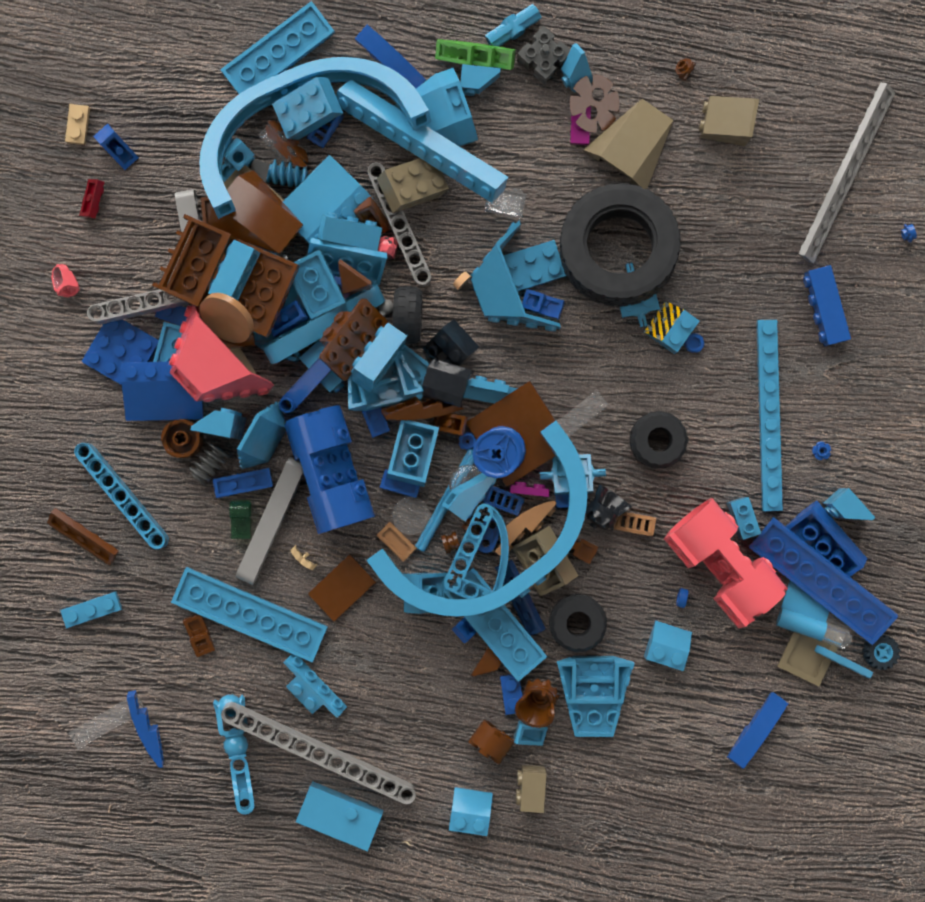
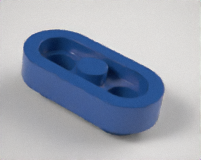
(490, 535)

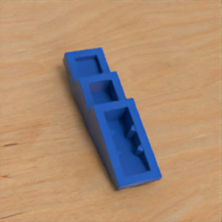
(387, 55)
(757, 730)
(147, 733)

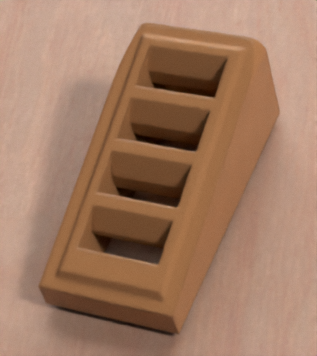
(652, 520)

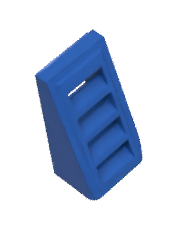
(330, 130)
(508, 509)

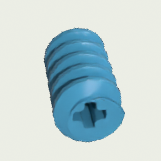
(286, 174)

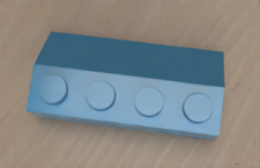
(222, 423)

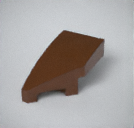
(487, 664)

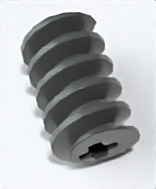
(209, 463)

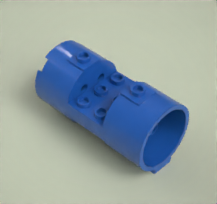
(333, 484)

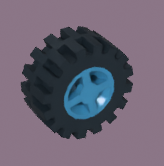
(887, 656)

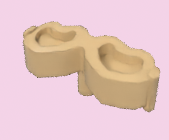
(302, 558)

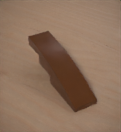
(415, 409)

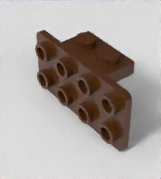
(349, 336)

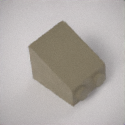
(729, 119)

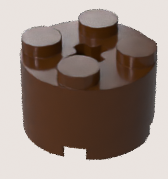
(172, 443)
(491, 741)

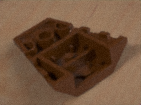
(258, 215)

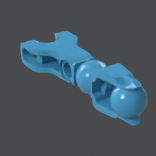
(236, 747)

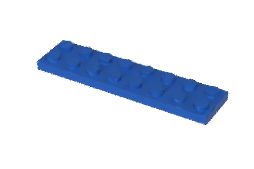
(823, 581)

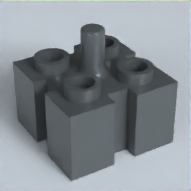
(543, 55)

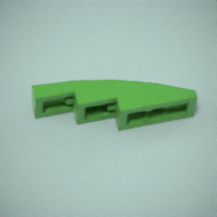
(475, 54)

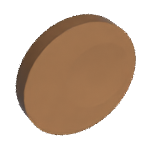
(226, 317)

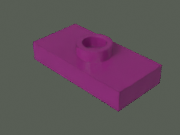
(578, 135)

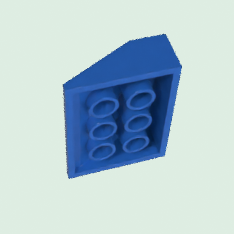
(155, 394)

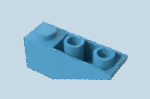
(466, 496)

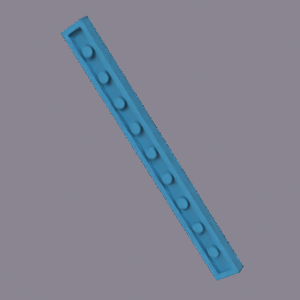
(769, 415)

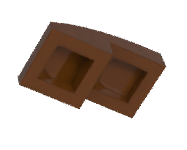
(199, 635)

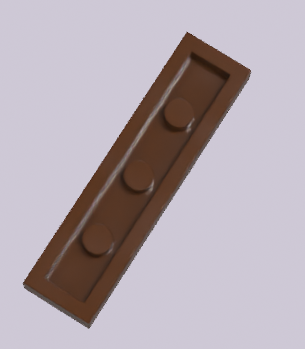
(82, 536)

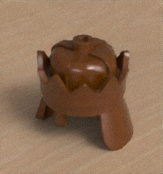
(537, 704)

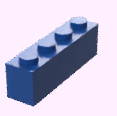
(827, 306)

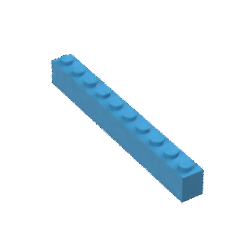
(422, 141)

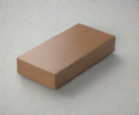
(396, 541)

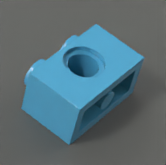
(745, 518)

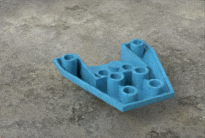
(448, 108)

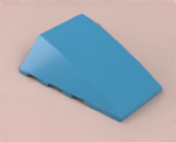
(394, 387)
(262, 437)
(594, 692)

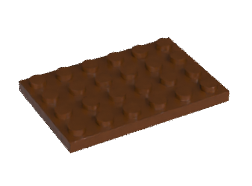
(263, 291)

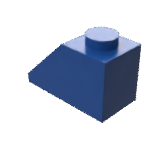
(116, 146)

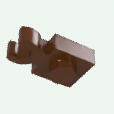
(584, 551)

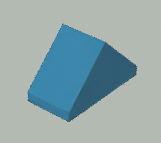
(529, 735)

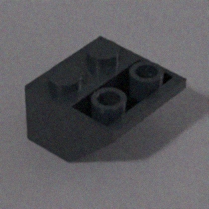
(451, 345)

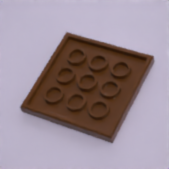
(528, 416)

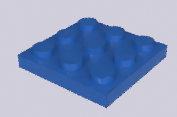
(117, 344)

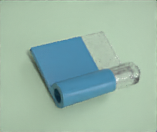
(808, 617)

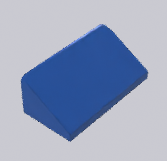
(288, 318)

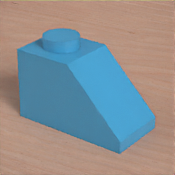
(575, 67)
(477, 78)

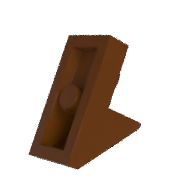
(451, 423)

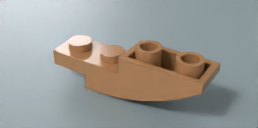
(528, 519)

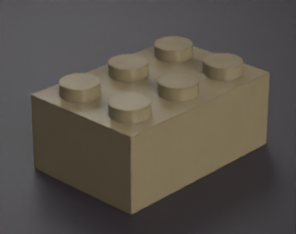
(411, 184)

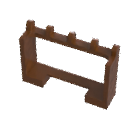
(202, 291)

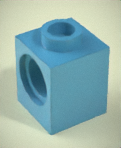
(245, 154)

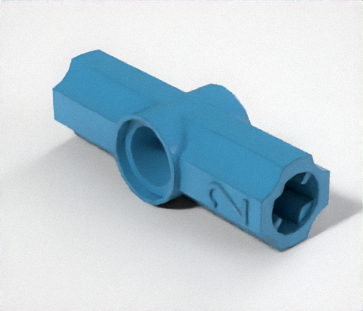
(513, 26)

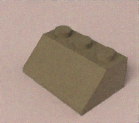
(533, 549)

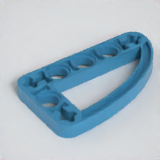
(468, 557)

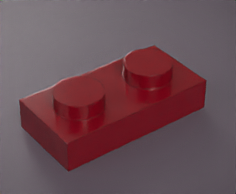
(91, 199)

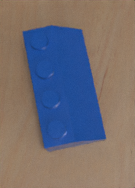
(827, 538)

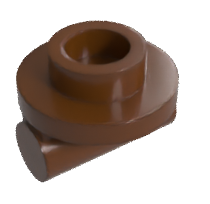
(684, 68)

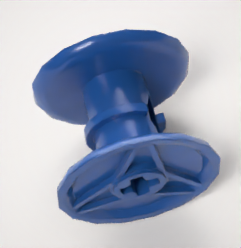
(486, 452)

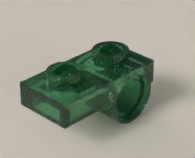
(240, 519)

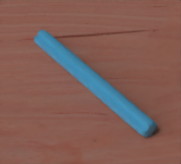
(440, 511)

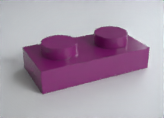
(538, 490)

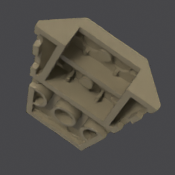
(633, 142)

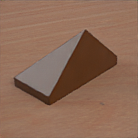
(352, 280)

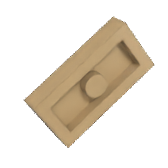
(77, 124)

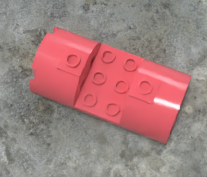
(747, 585)

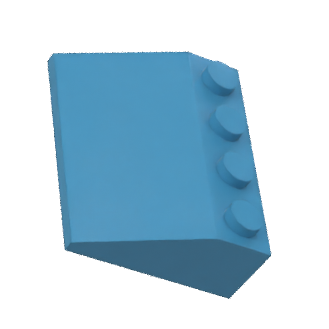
(325, 191)

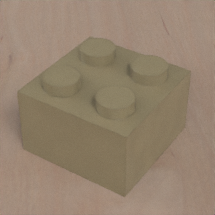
(532, 788)

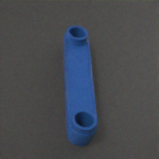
(304, 386)

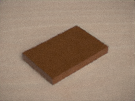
(341, 587)

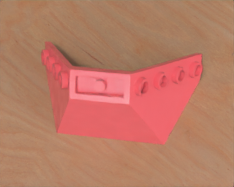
(208, 366)

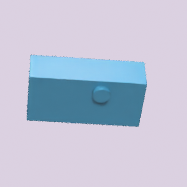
(339, 816)

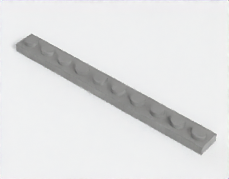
(847, 172)

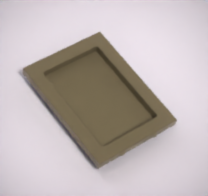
(803, 661)

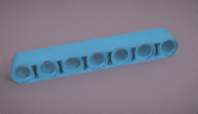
(313, 329)
(113, 490)

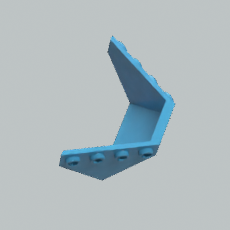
(497, 290)

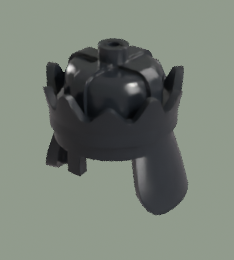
(605, 508)

